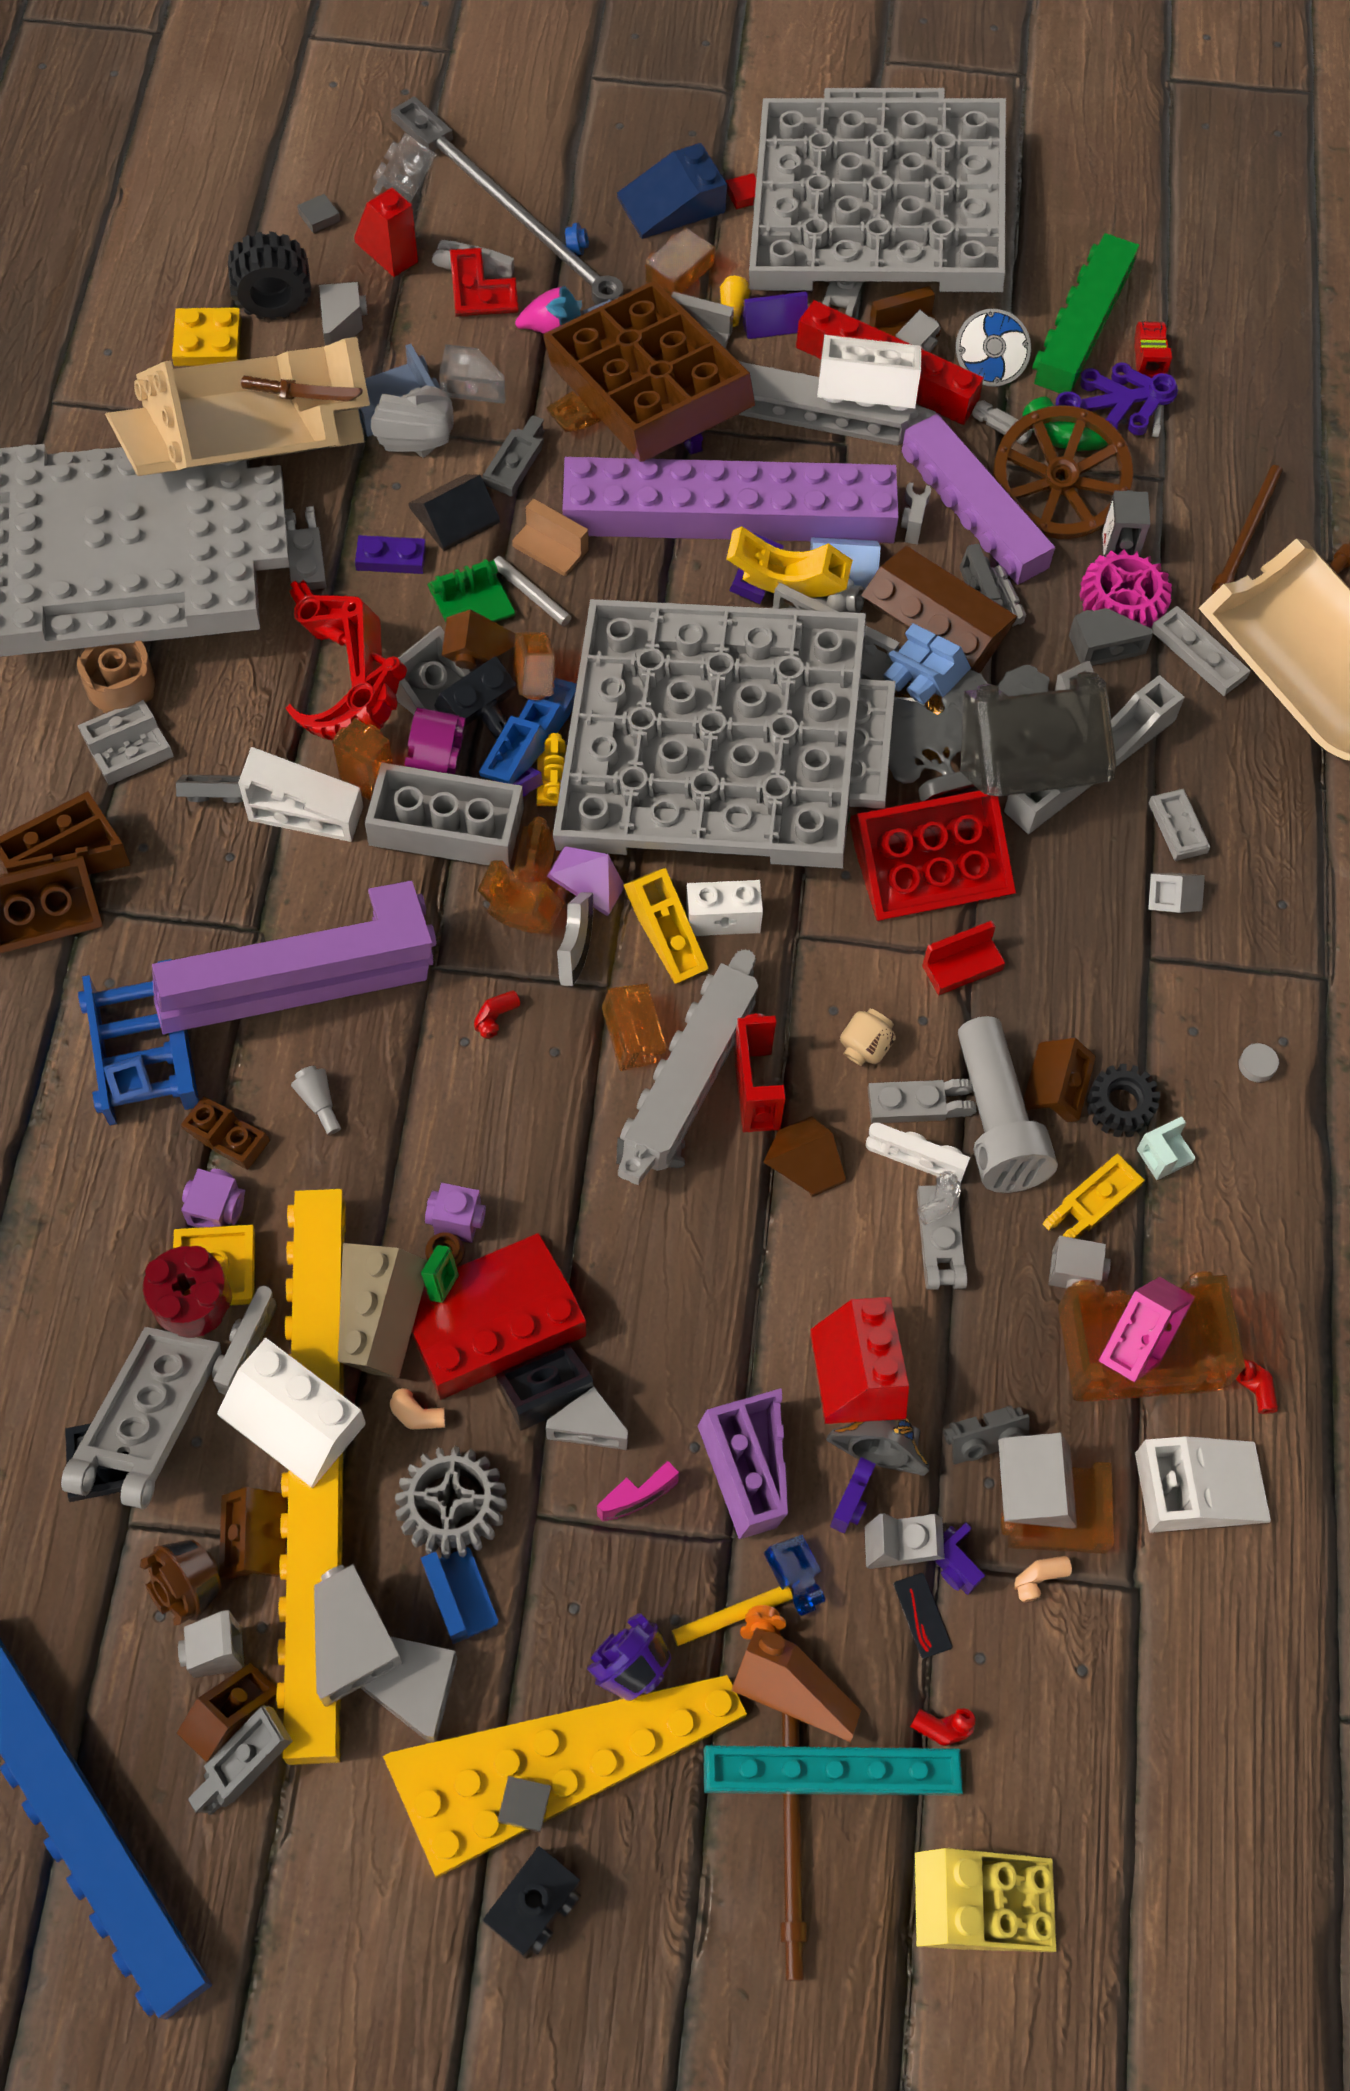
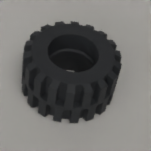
(269, 275)

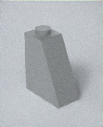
(348, 1636)
(418, 1687)

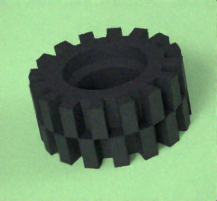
(1128, 1081)

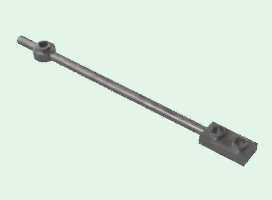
(434, 134)

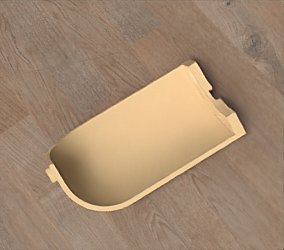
(1295, 638)

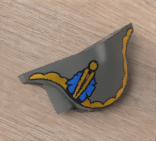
(885, 1443)

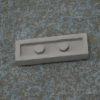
(1200, 650)

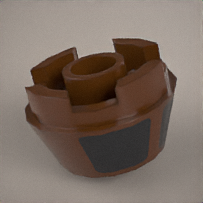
(182, 1579)

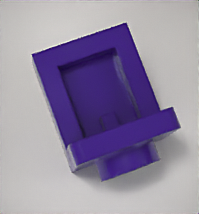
(957, 1567)

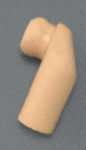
(412, 1414)
(1037, 1572)

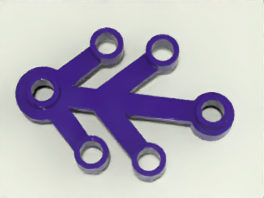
(1155, 391)

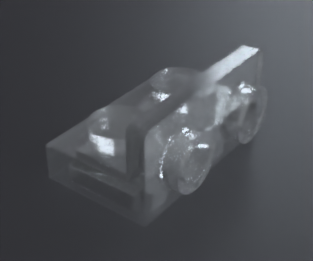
(405, 168)

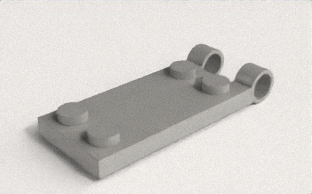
(143, 1414)

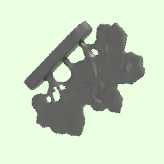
(920, 729)

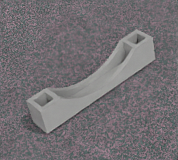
(1133, 726)

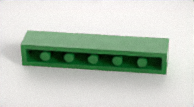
(1086, 313)

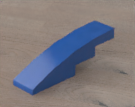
(524, 736)

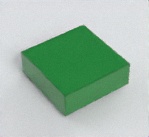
(439, 1273)

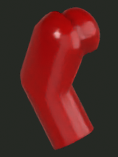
(490, 1011)
(1261, 1384)
(947, 1729)

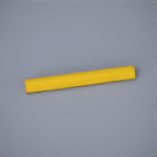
(729, 1615)

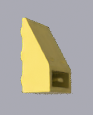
(984, 1901)

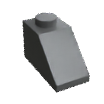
(341, 311)
(212, 1646)

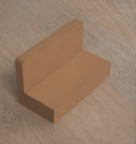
(552, 538)

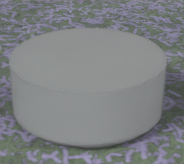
(1258, 1062)

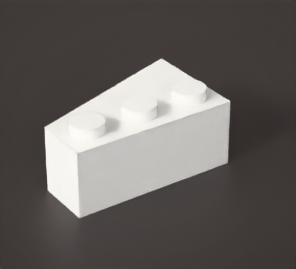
(298, 797)

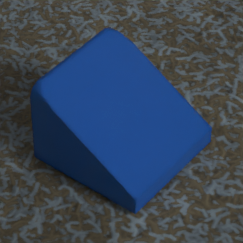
(128, 1078)

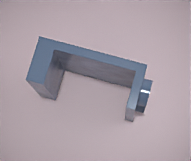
(397, 383)

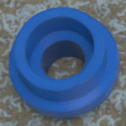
(576, 238)

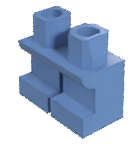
(928, 662)

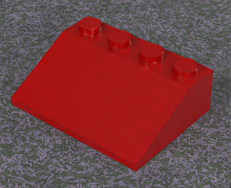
(933, 854)
(496, 1316)

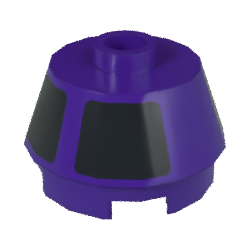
(631, 1659)

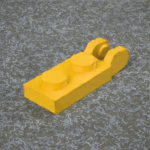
(1097, 1196)

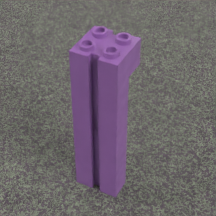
(300, 968)

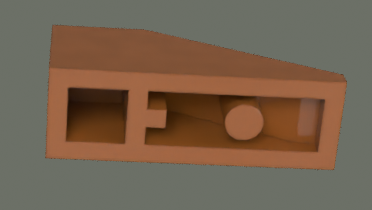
(790, 1682)

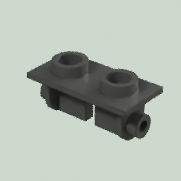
(973, 1441)

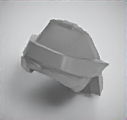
(413, 421)

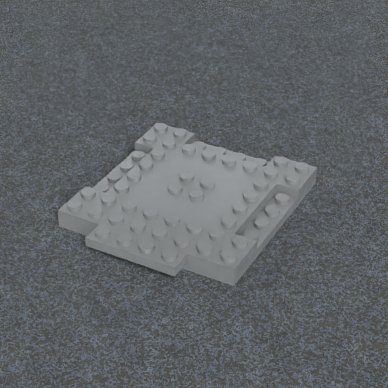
(880, 190)
(130, 556)
(722, 732)

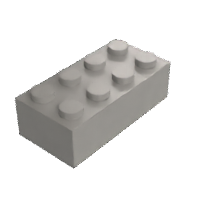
(444, 815)

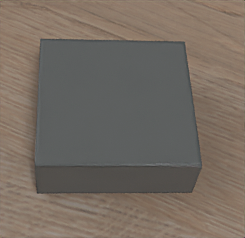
(318, 213)
(524, 1804)

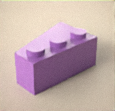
(748, 1460)

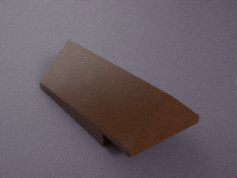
(46, 904)

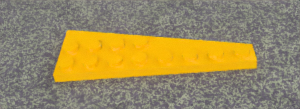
(459, 1782)

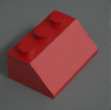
(860, 1363)

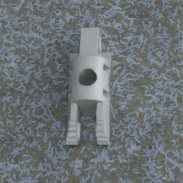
(494, 263)

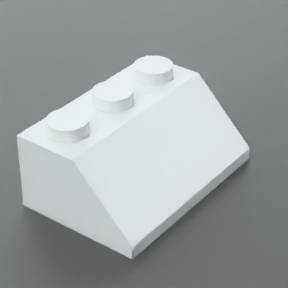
(869, 372)
(290, 1413)

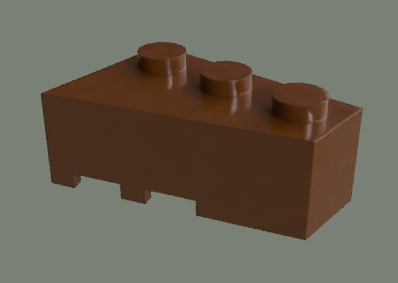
(63, 834)

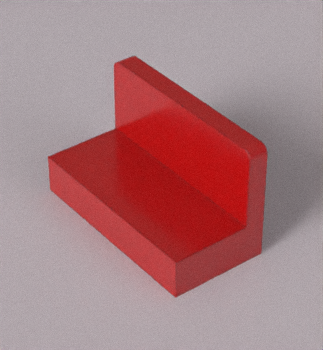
(962, 958)

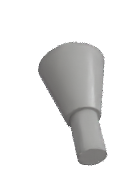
(313, 1088)

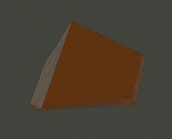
(807, 1156)

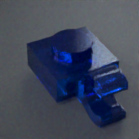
(796, 1568)

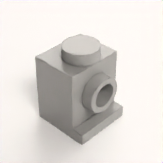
(920, 331)

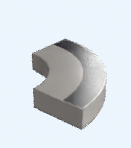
(577, 938)

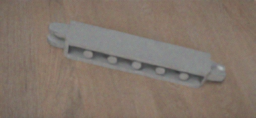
(793, 400)
(690, 1069)

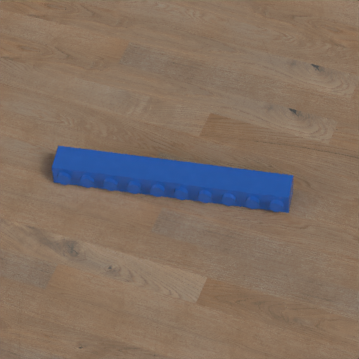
(94, 1852)

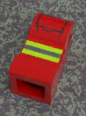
(1151, 347)

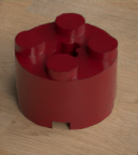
(182, 1270)

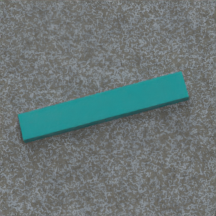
(832, 1770)

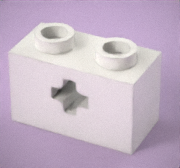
(724, 907)

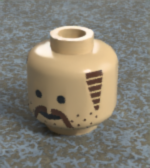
(867, 1037)

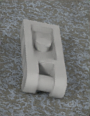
(941, 1244)

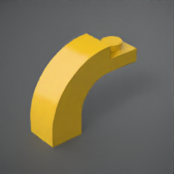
(809, 572)

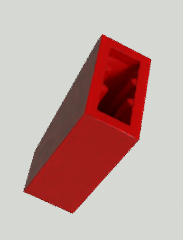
(388, 232)

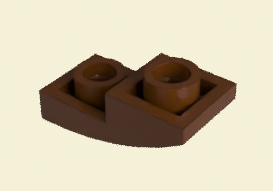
(225, 1133)

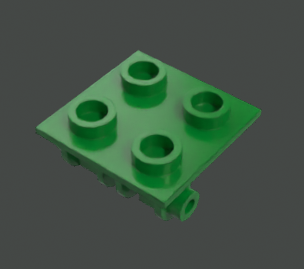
(473, 590)

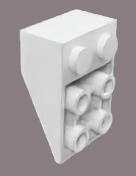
(1200, 1483)

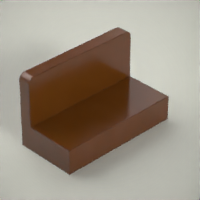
(896, 311)
(1060, 1078)
(251, 1533)

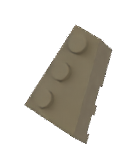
(378, 1307)

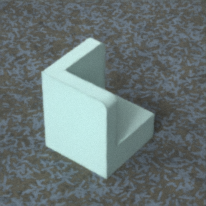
(1166, 1149)

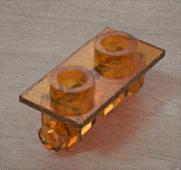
(535, 852)

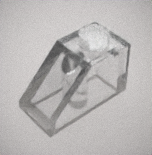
(470, 375)

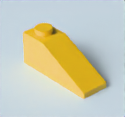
(666, 924)

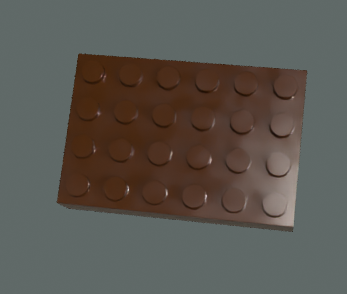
(649, 370)

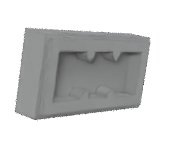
(1179, 824)

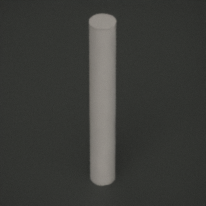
(532, 591)

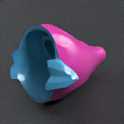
(549, 311)

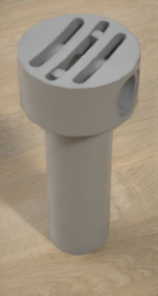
(1013, 1150)

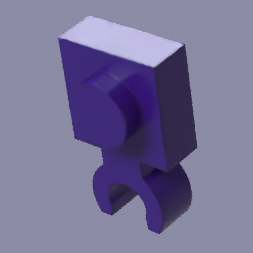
(851, 1506)

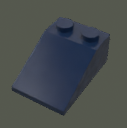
(675, 192)

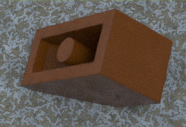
(474, 639)
(225, 1710)

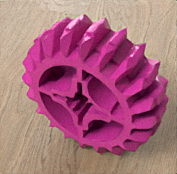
(1125, 582)

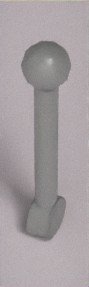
(1156, 426)

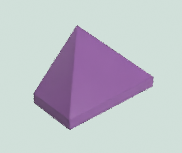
(588, 872)

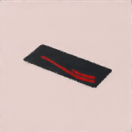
(922, 1615)

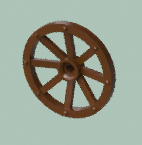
(1064, 466)

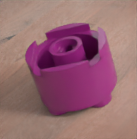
(435, 741)

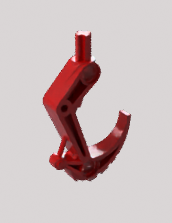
(373, 677)

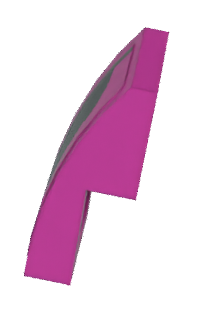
(628, 1498)

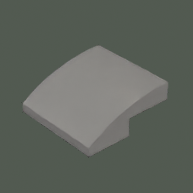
(125, 741)

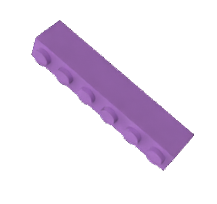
(977, 499)

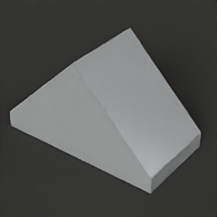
(588, 1422)

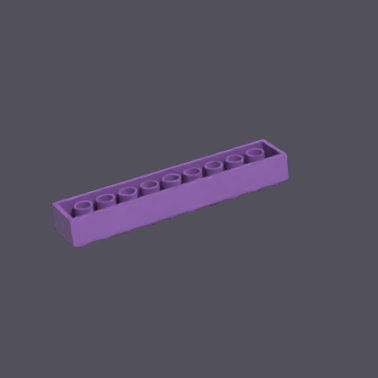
(718, 496)

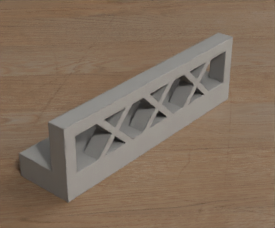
(874, 661)

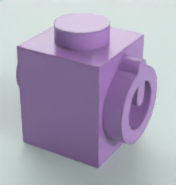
(212, 1199)
(455, 1211)

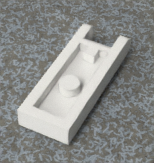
(916, 1151)

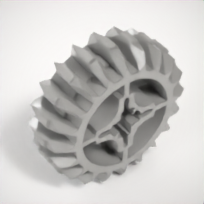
(466, 1504)

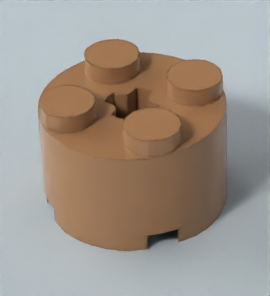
(116, 675)

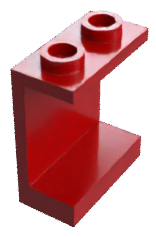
(761, 1105)

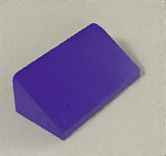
(773, 314)

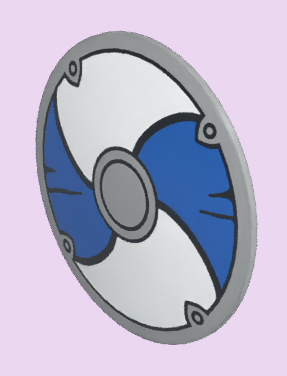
(993, 346)

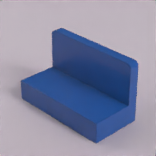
(460, 1594)

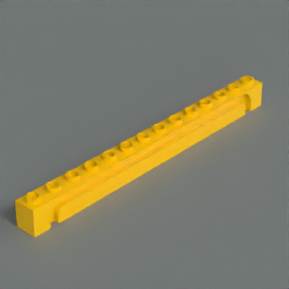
(314, 1513)

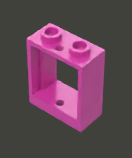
(1141, 1334)

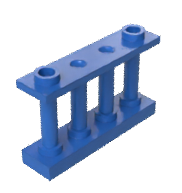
(175, 1051)

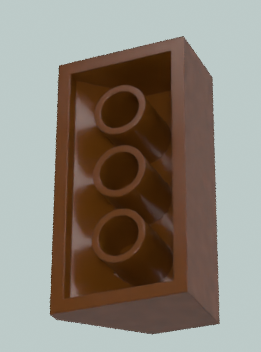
(923, 593)

